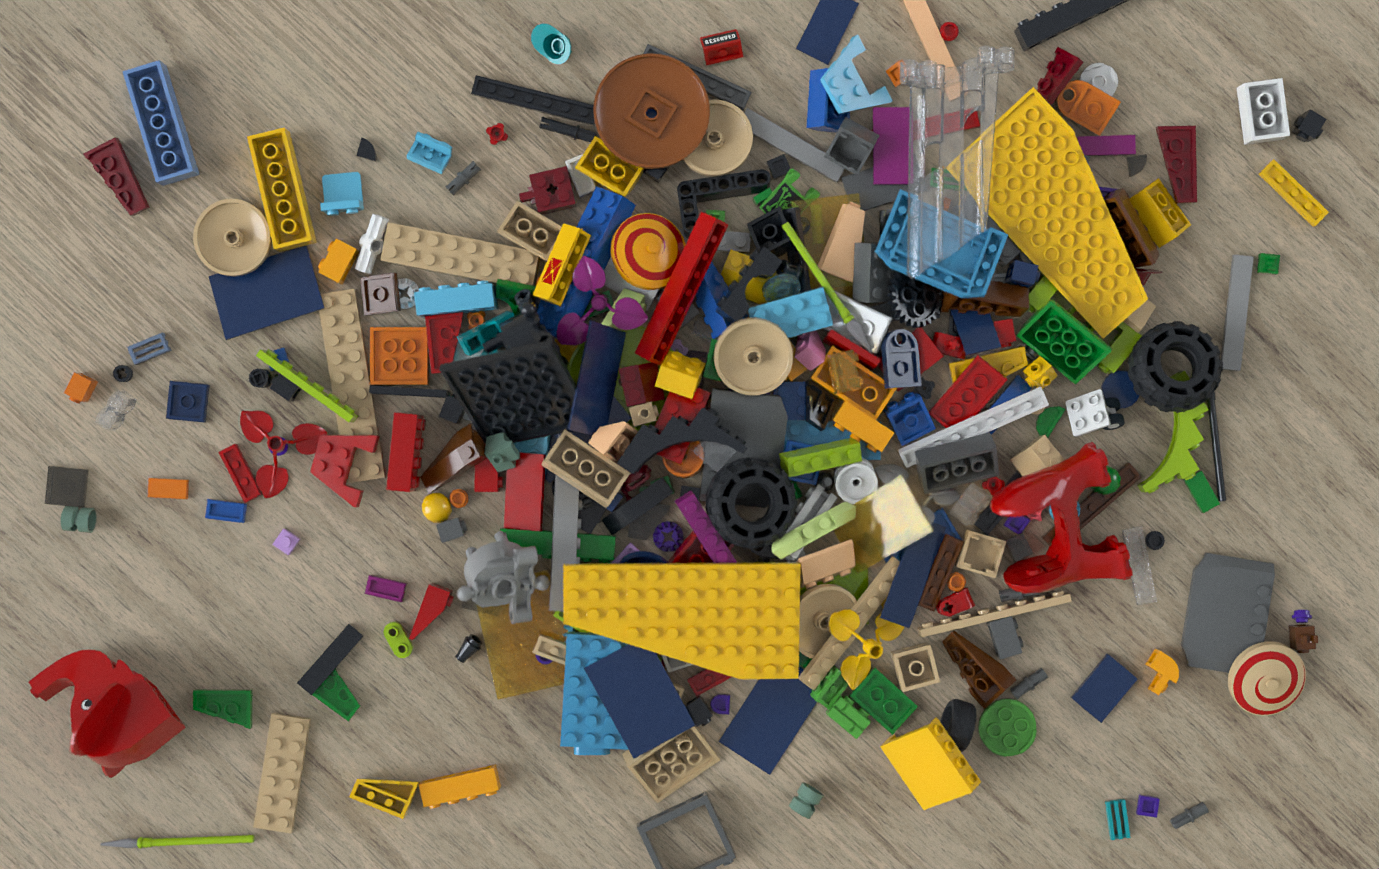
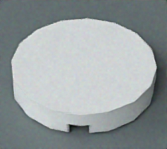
(1101, 77)

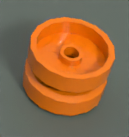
(690, 466)

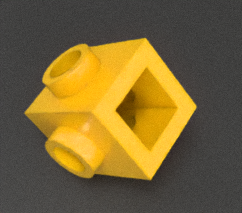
(1039, 373)

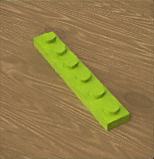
(313, 389)

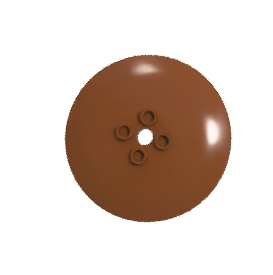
(655, 84)

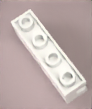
(815, 504)

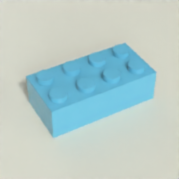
(449, 300)
(797, 312)

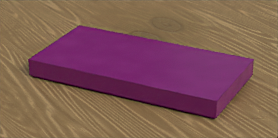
(892, 146)

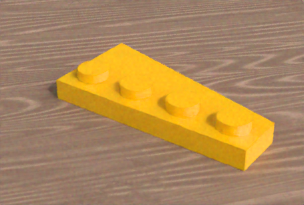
(1004, 361)

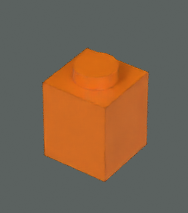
(80, 388)

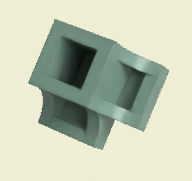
(501, 452)

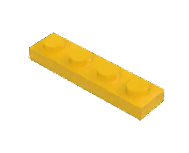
(1293, 193)

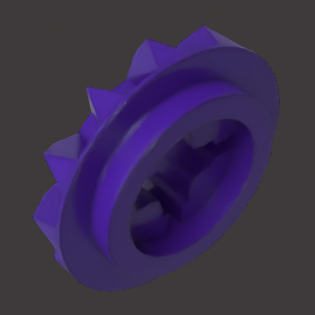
(667, 527)

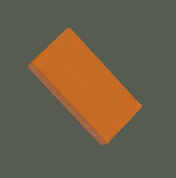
(168, 488)

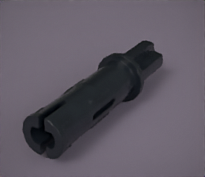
(568, 130)

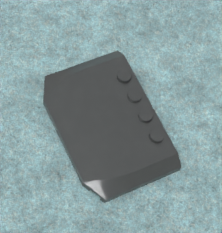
(759, 422)
(1226, 610)

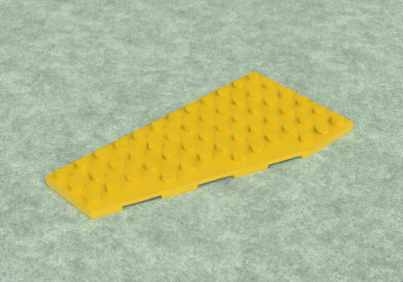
(705, 614)

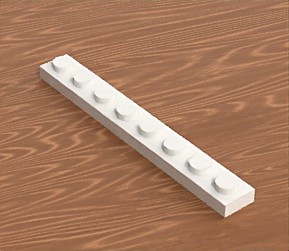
(979, 424)

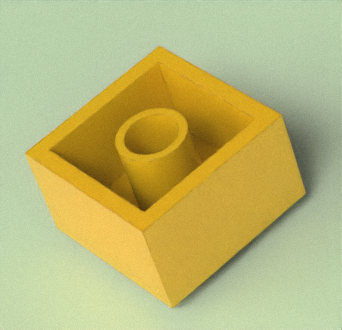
(680, 374)

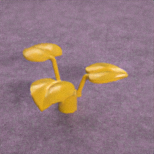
(854, 668)

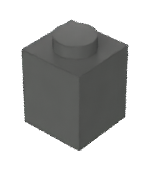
(452, 529)

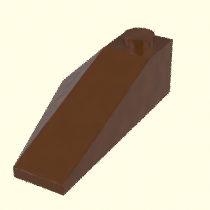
(457, 457)
(982, 672)

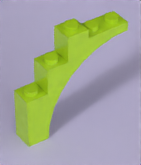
(1178, 458)

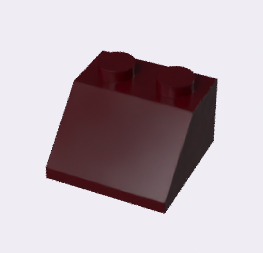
(639, 384)

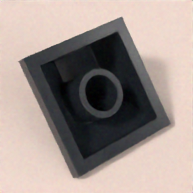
(769, 233)

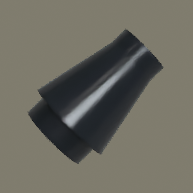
(468, 648)

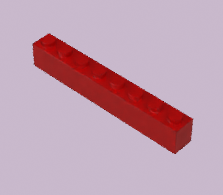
(681, 288)

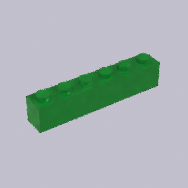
(591, 545)

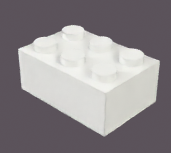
(1263, 111)

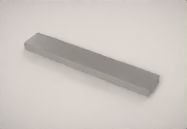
(793, 146)
(1236, 312)

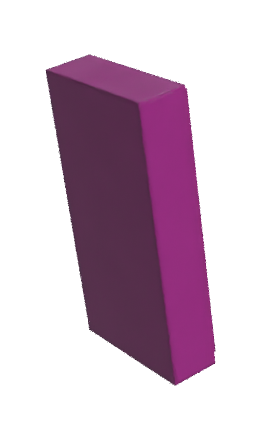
(385, 588)

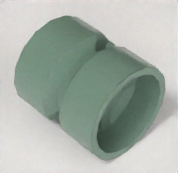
(81, 519)
(805, 801)

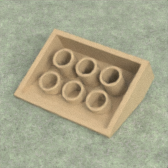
(672, 763)

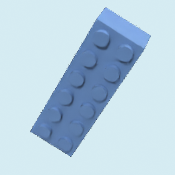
(161, 123)

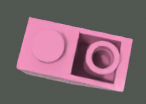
(810, 350)

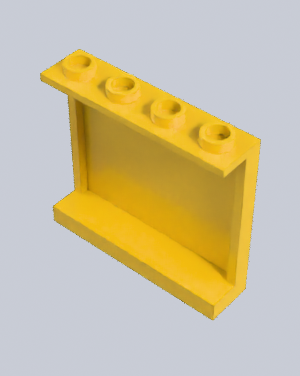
(931, 765)

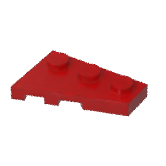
(442, 338)

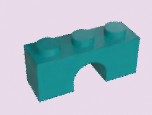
(474, 338)

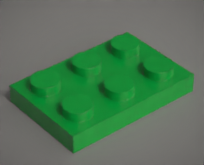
(883, 700)

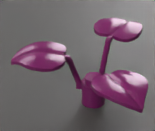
(586, 277)

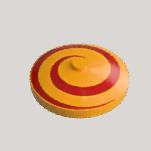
(646, 250)

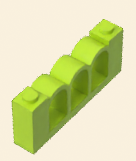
(1121, 344)

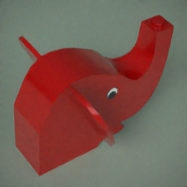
(113, 712)

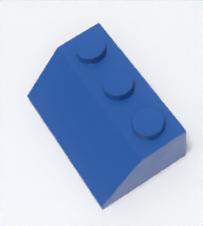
(821, 111)

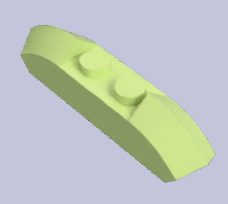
(814, 529)

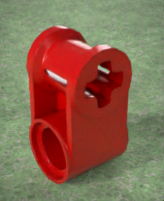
(957, 601)

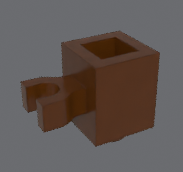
(1302, 637)

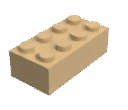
(585, 468)

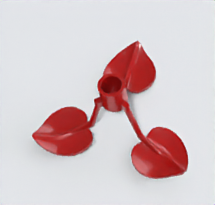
(256, 426)

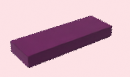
(1107, 145)

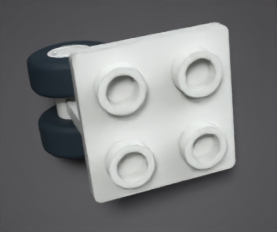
(1093, 413)

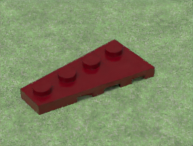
(1058, 74)
(1179, 154)
(114, 167)

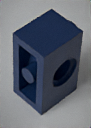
(1022, 274)

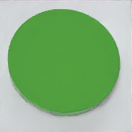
(1007, 727)

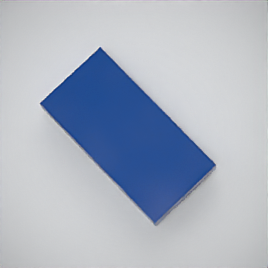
(226, 510)

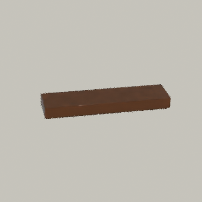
(940, 571)

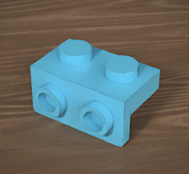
(430, 152)

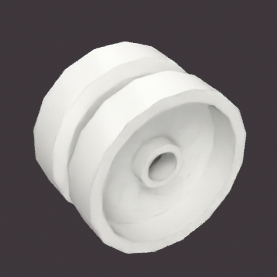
(864, 483)

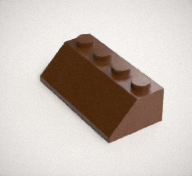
(1131, 229)

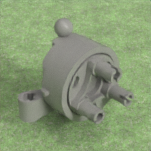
(501, 576)

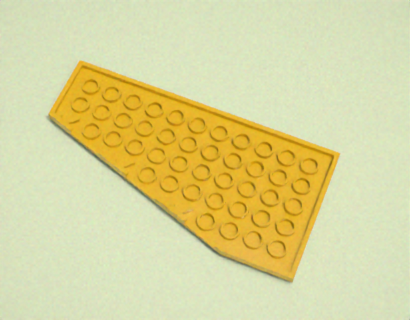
(1057, 214)

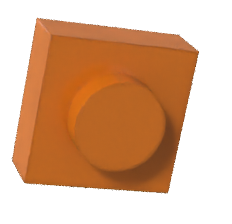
(894, 73)

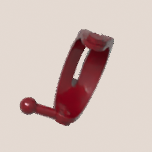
(645, 470)

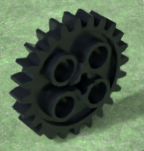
(913, 300)

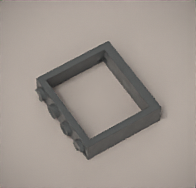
(677, 811)

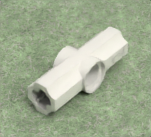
(371, 243)

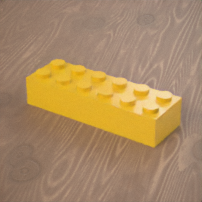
(281, 189)

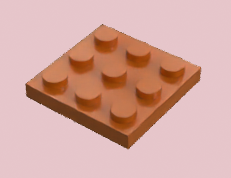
(399, 356)

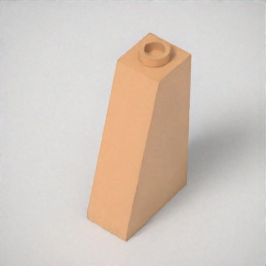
(839, 250)

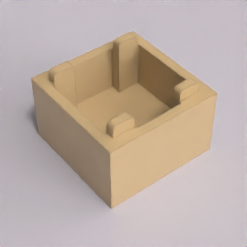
(980, 553)

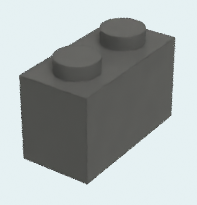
(1005, 637)

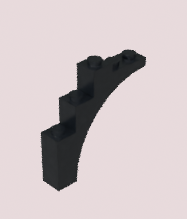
(649, 442)

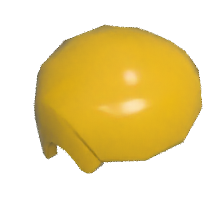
(436, 507)

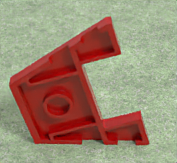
(334, 461)

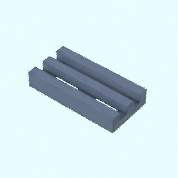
(164, 343)

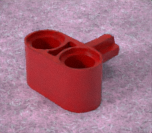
(949, 345)

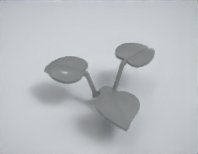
(942, 497)

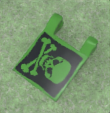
(786, 193)

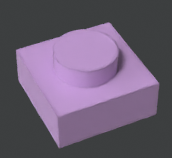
(286, 541)

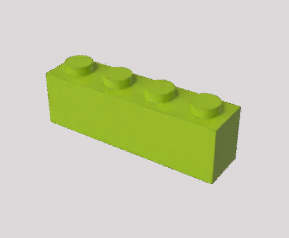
(820, 457)

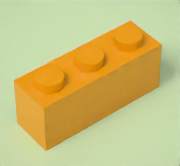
(862, 427)

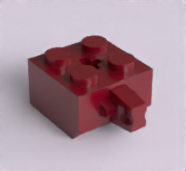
(544, 200)

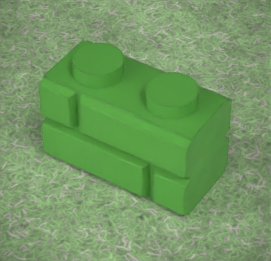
(848, 716)

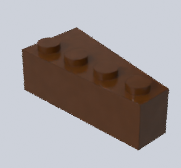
(1000, 298)

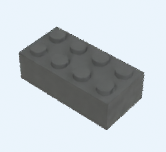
(957, 463)

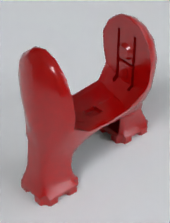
(1067, 557)

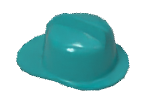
(551, 43)

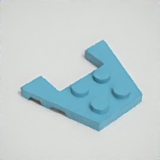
(845, 84)

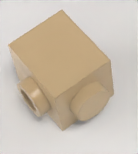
(643, 414)

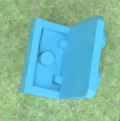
(342, 193)

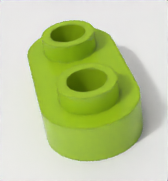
(397, 640)

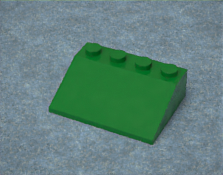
(1063, 341)

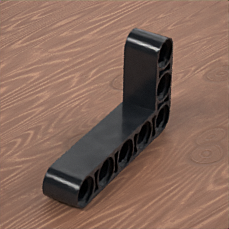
(716, 193)

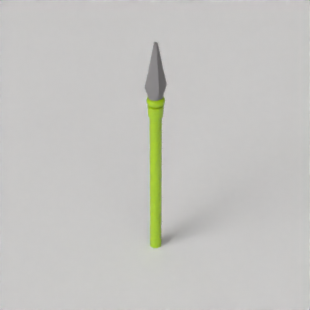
(853, 326)
(150, 842)

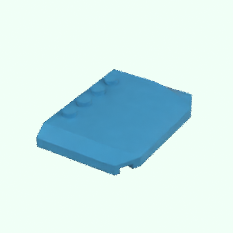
(961, 274)

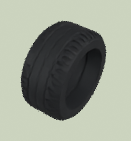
(959, 722)

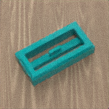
(1119, 835)

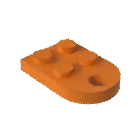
(1089, 106)

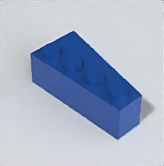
(708, 295)

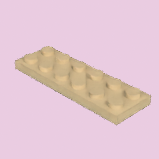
(282, 773)

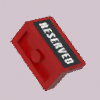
(721, 47)

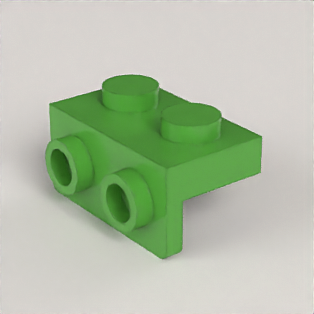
(830, 688)

